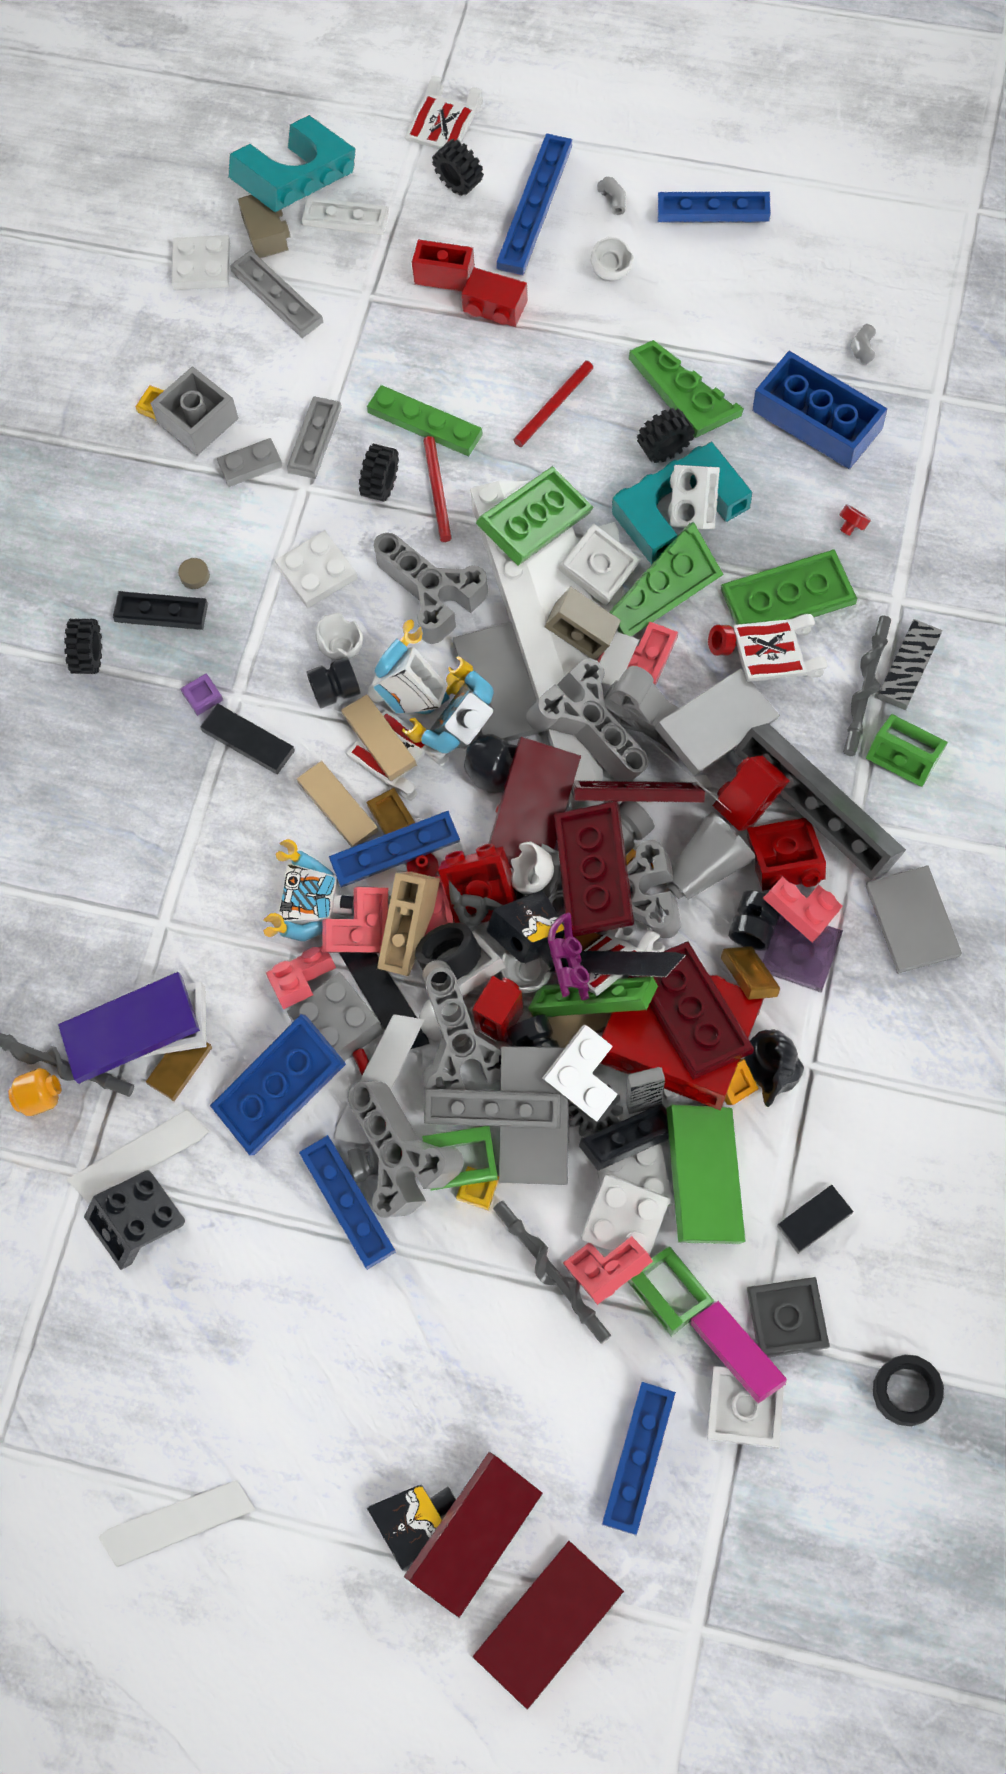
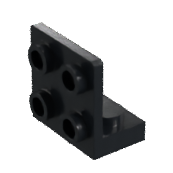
(132, 1216)

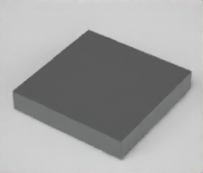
(788, 1317)

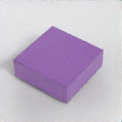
(201, 694)

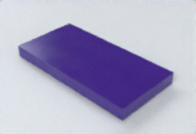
(128, 1027)

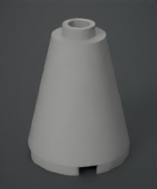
(708, 858)

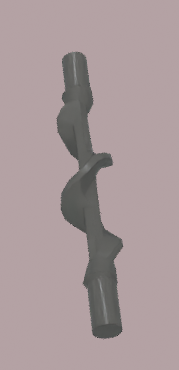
(870, 685)
(52, 1057)
(550, 1275)

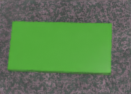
(534, 515)
(791, 590)
(705, 1175)

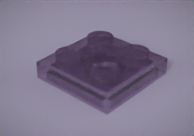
(797, 958)

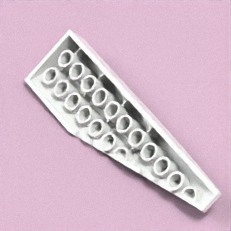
(529, 597)

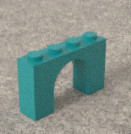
(281, 184)
(637, 506)

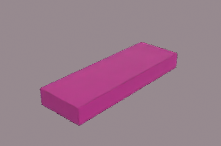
(738, 1352)

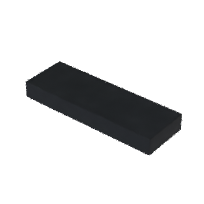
(160, 610)
(247, 738)
(626, 1137)

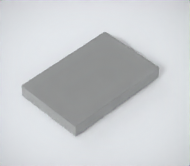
(913, 919)

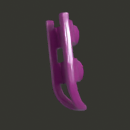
(568, 948)

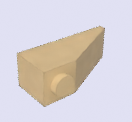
(407, 920)

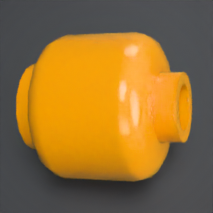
(34, 1092)

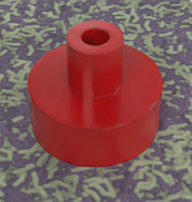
(854, 519)
(722, 640)
(424, 865)

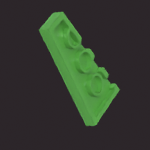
(683, 389)
(669, 581)

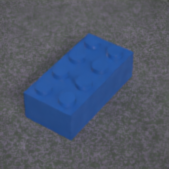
(819, 409)

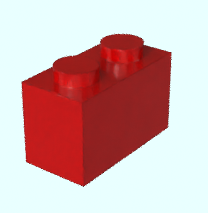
(442, 265)
(494, 297)
(750, 792)
(498, 1008)

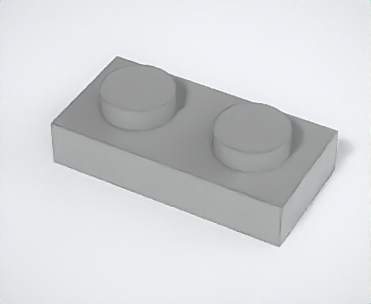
(249, 462)

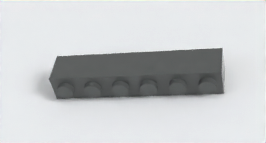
(824, 803)

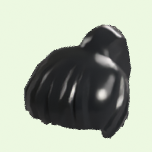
(774, 1063)

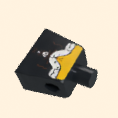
(524, 927)
(410, 1520)

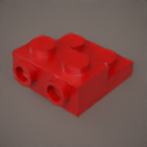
(787, 851)
(478, 874)

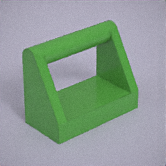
(902, 756)
(463, 1138)
(657, 1303)

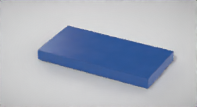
(278, 1084)

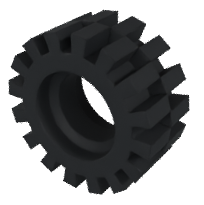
(457, 167)
(665, 435)
(378, 472)
(83, 646)

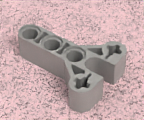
(464, 585)
(588, 700)
(638, 703)
(642, 877)
(451, 1057)
(397, 1188)

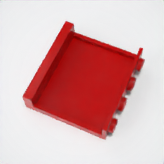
(642, 1045)

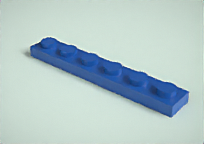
(534, 204)

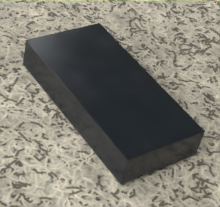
(815, 1219)

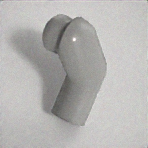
(618, 194)
(861, 346)

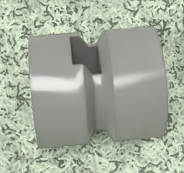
(635, 823)

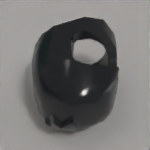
(489, 762)

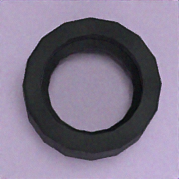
(443, 939)
(934, 1382)

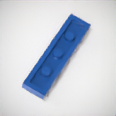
(714, 206)
(394, 849)
(347, 1202)
(638, 1458)

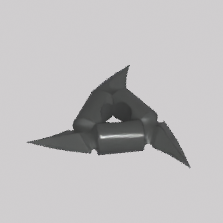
(462, 901)

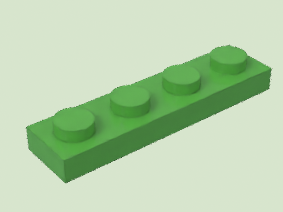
(424, 420)
(622, 995)

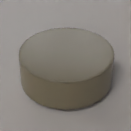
(194, 573)

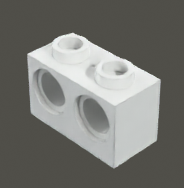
(702, 497)

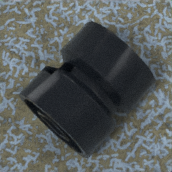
(334, 682)
(755, 921)
(532, 1033)

